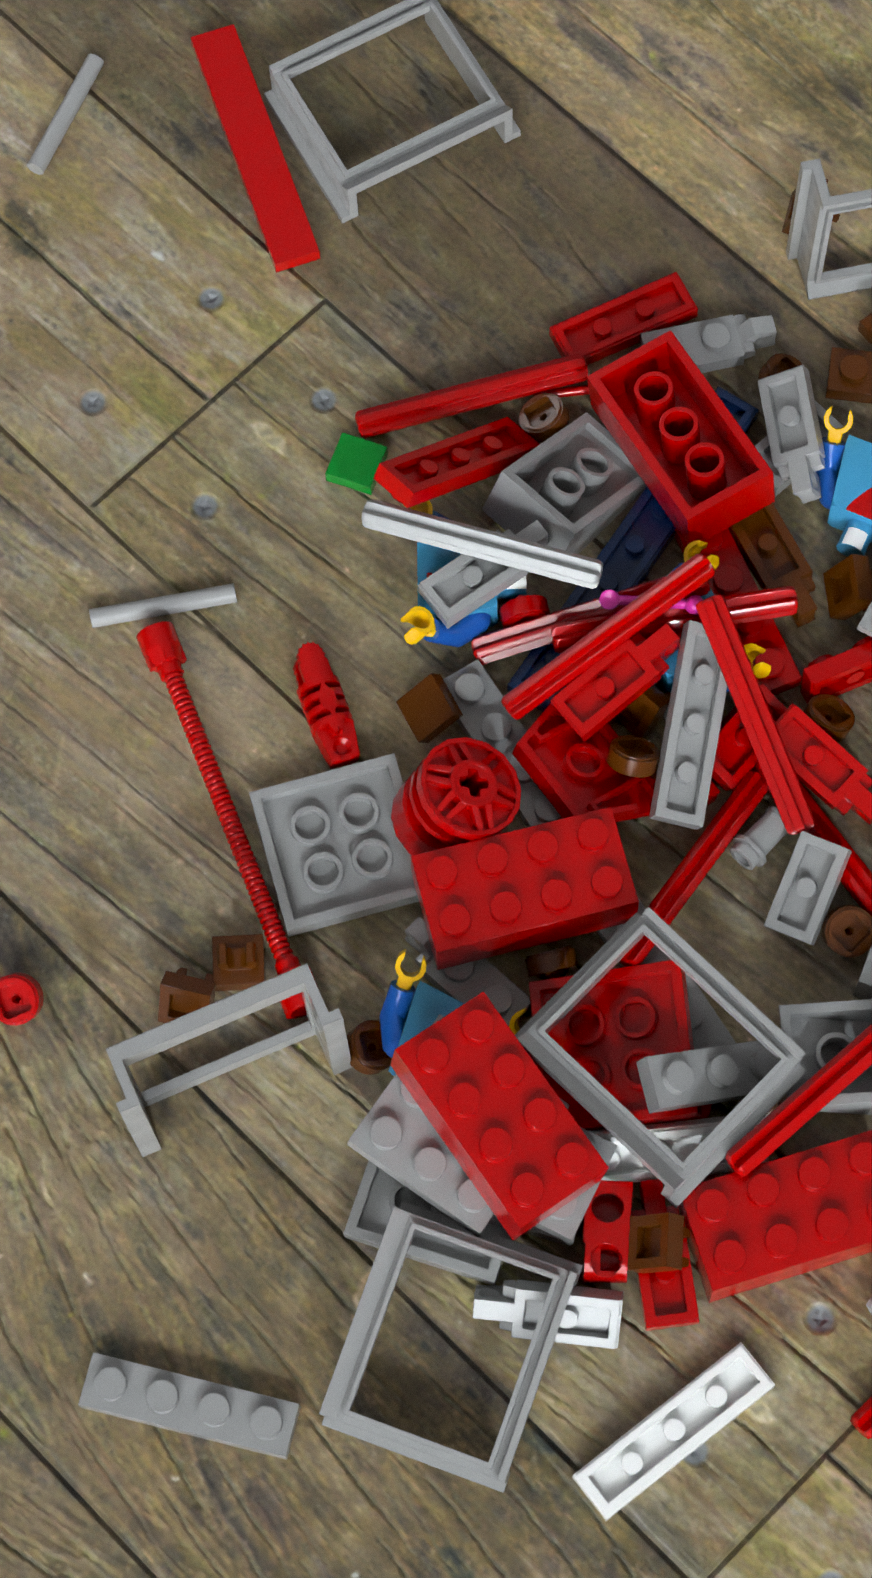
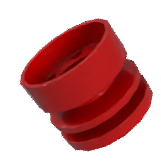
(456, 797)

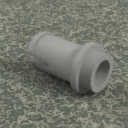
(757, 842)

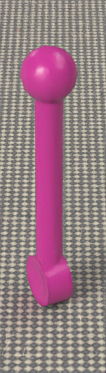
(611, 599)

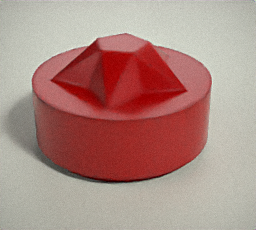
(523, 609)
(19, 998)

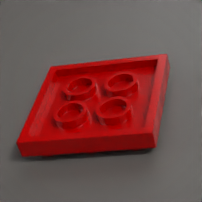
(616, 1024)

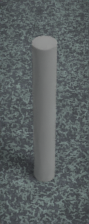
(65, 114)
(163, 605)

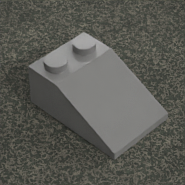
(568, 484)
(822, 1033)

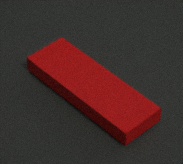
(622, 320)

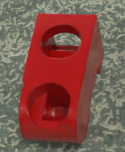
(607, 1233)

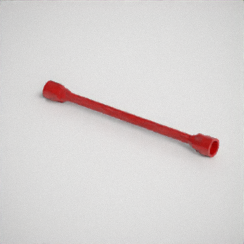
(165, 655)

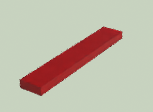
(255, 148)

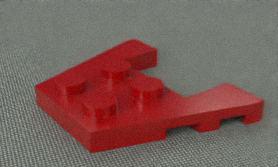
(577, 773)

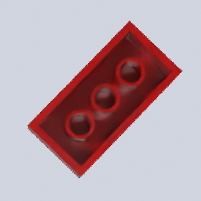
(681, 438)
(524, 888)
(498, 1115)
(782, 1217)

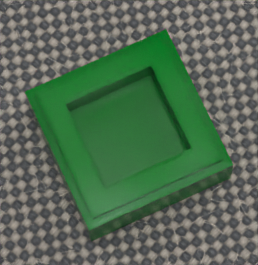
(355, 463)

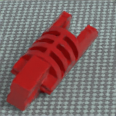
(325, 707)

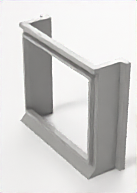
(316, 151)
(811, 230)
(326, 1025)
(677, 1176)
(371, 1313)

